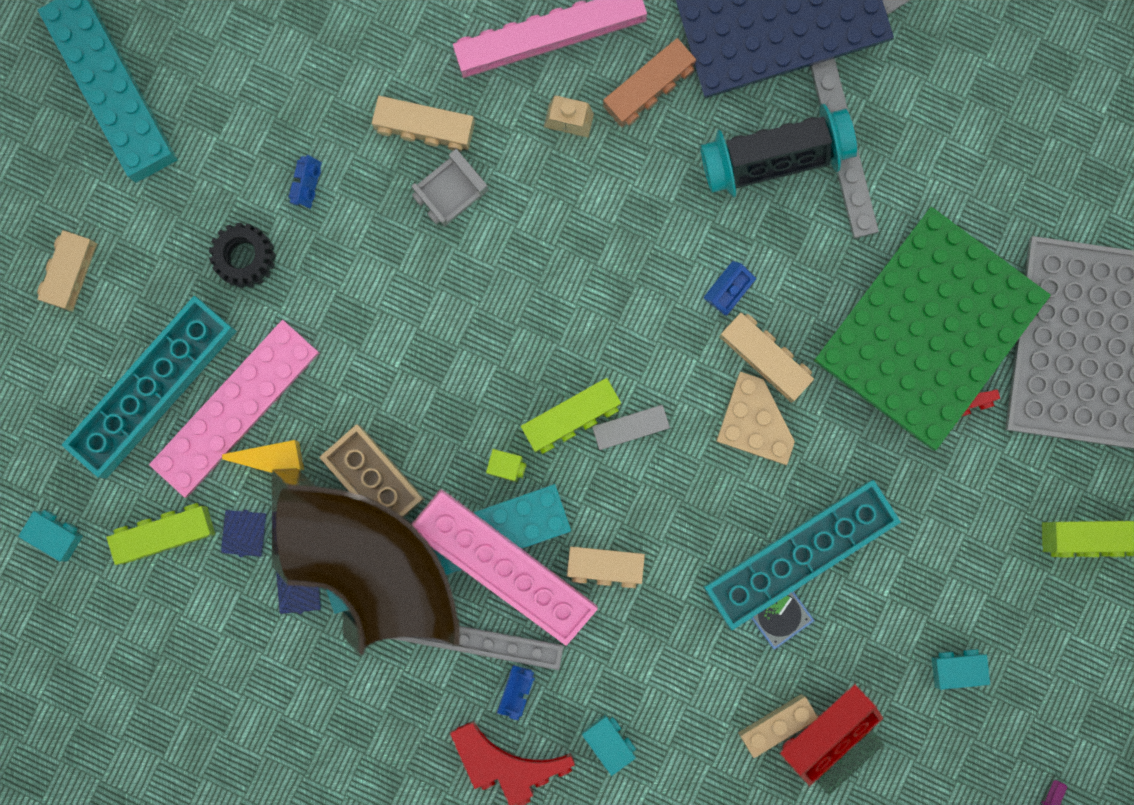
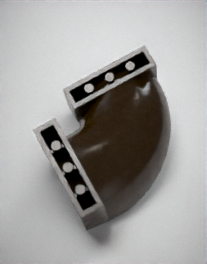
(363, 557)

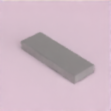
(631, 427)

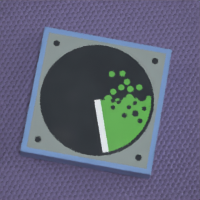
(782, 620)

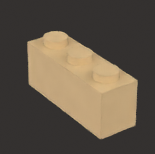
(66, 270)
(605, 566)
(778, 725)

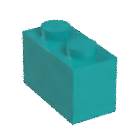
(50, 535)
(960, 671)
(609, 744)

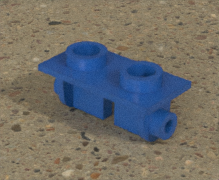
(308, 170)
(518, 684)

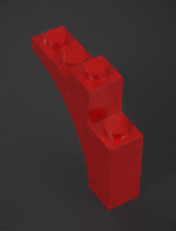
(515, 774)

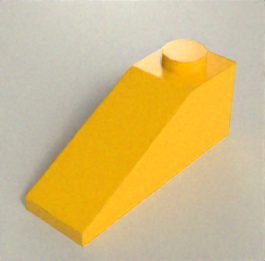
(269, 457)

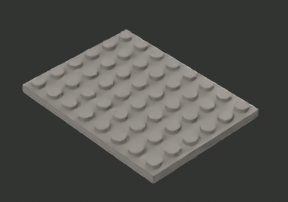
(1079, 349)

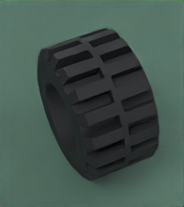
(225, 245)

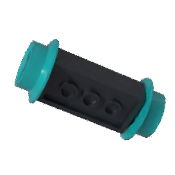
(779, 151)

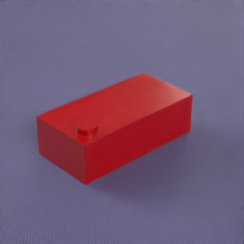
(831, 735)

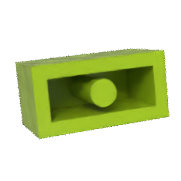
(506, 466)

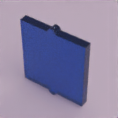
(243, 533)
(297, 598)

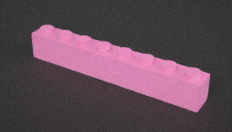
(546, 33)

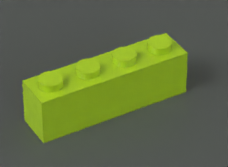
(571, 415)
(160, 535)

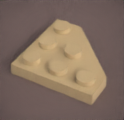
(755, 422)

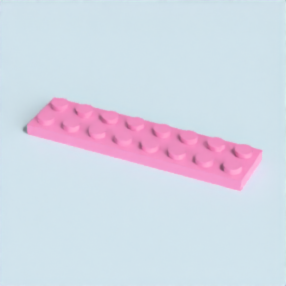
(234, 408)
(504, 567)

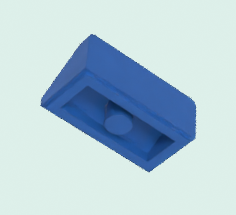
(730, 287)

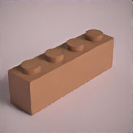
(649, 83)

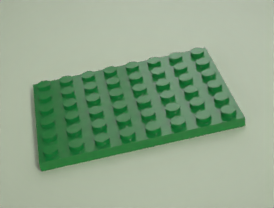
(932, 328)

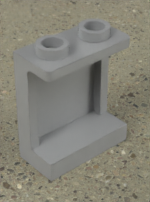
(449, 189)

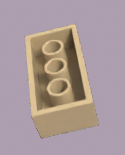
(370, 472)

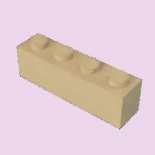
(423, 123)
(766, 357)

